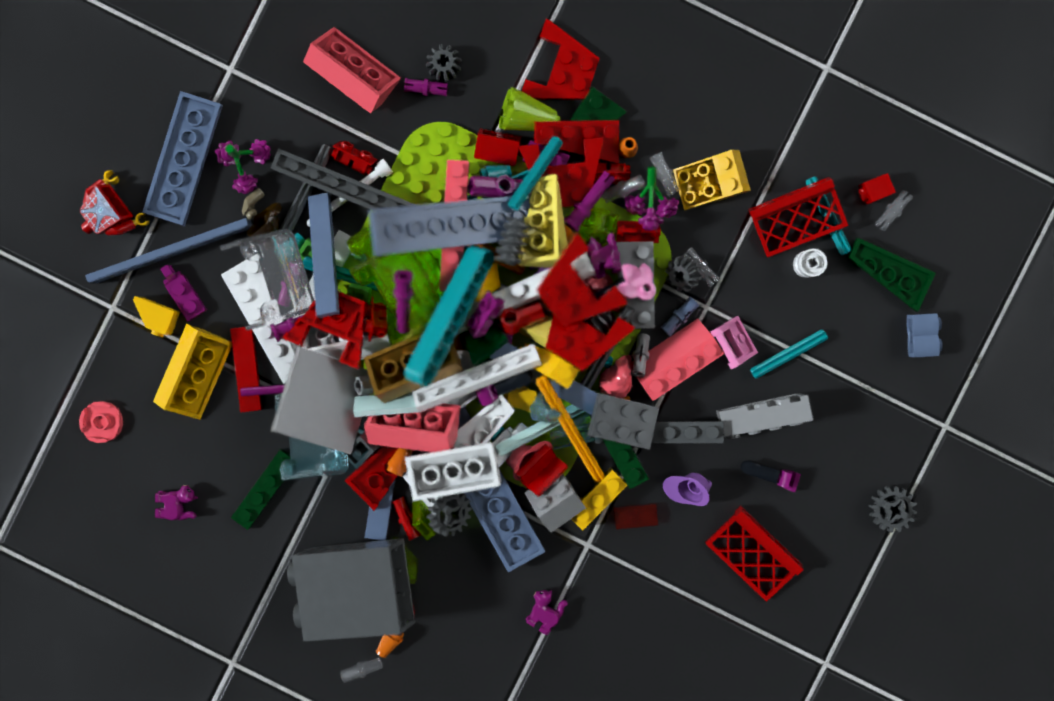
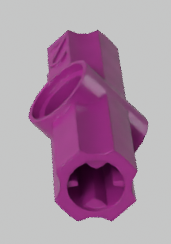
(489, 186)

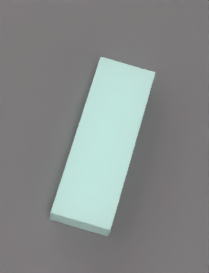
(372, 406)

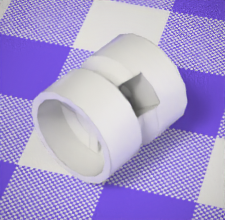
(810, 263)

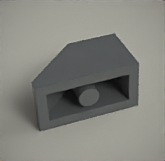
(361, 450)

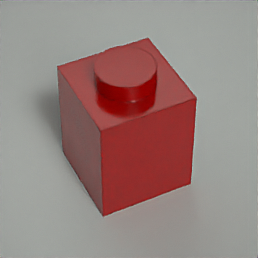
(876, 189)

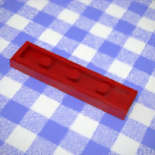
(246, 367)

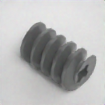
(512, 241)

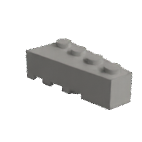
(637, 254)
(765, 414)

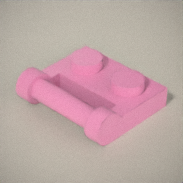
(739, 340)

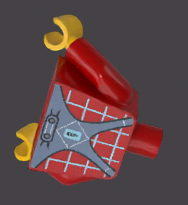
(105, 209)

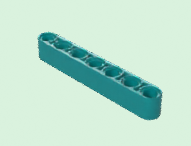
(449, 315)

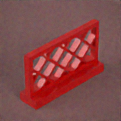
(790, 200)
(770, 545)

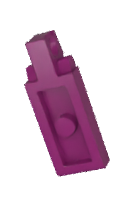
(182, 293)

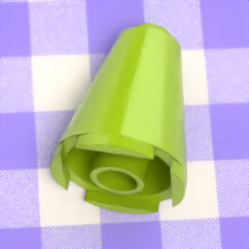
(522, 111)

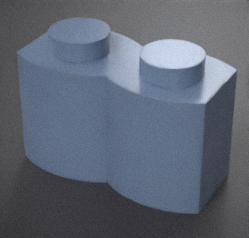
(923, 335)

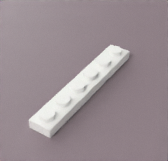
(476, 378)

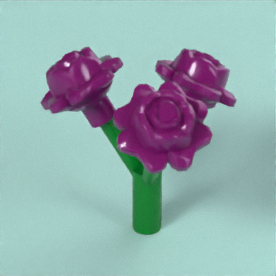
(230, 154)
(636, 205)

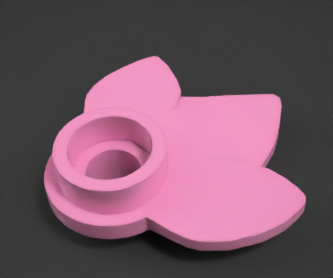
(635, 280)

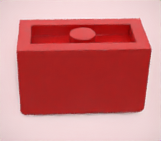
(497, 147)
(541, 470)

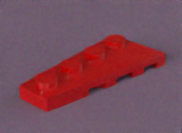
(574, 132)
(371, 478)

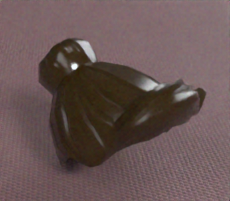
(266, 221)

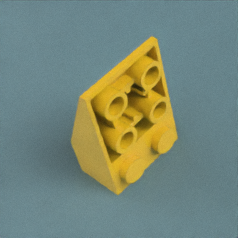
(711, 179)

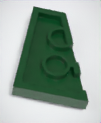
(597, 107)
(483, 347)

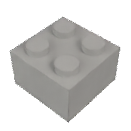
(556, 504)

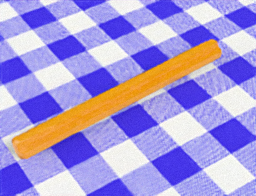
(570, 428)

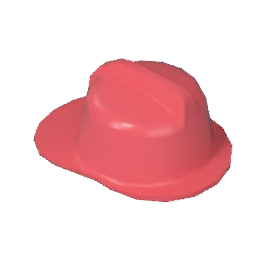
(522, 455)

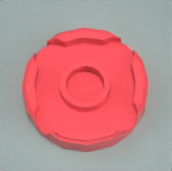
(101, 422)

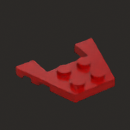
(571, 71)
(574, 179)
(567, 292)
(346, 325)
(582, 343)

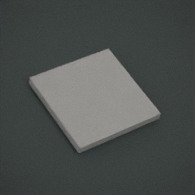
(319, 401)

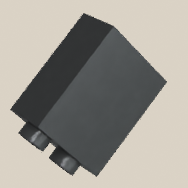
(352, 590)

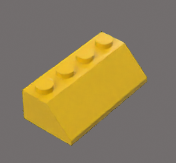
(192, 372)

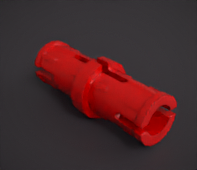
(405, 518)

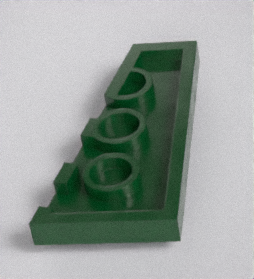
(896, 274)

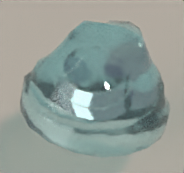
(541, 410)

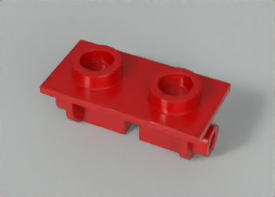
(346, 152)
(619, 171)
(633, 232)
(376, 323)

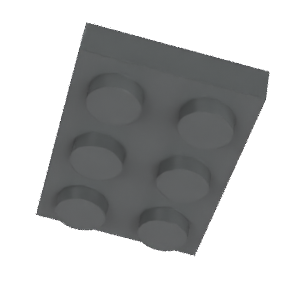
(623, 421)

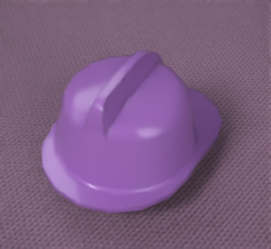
(689, 489)

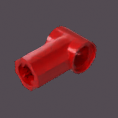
(522, 316)

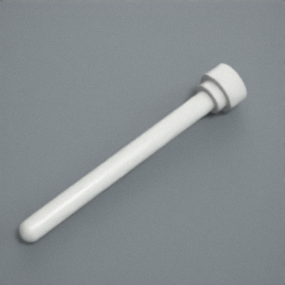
(381, 170)

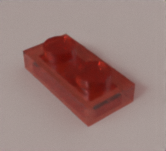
(635, 516)

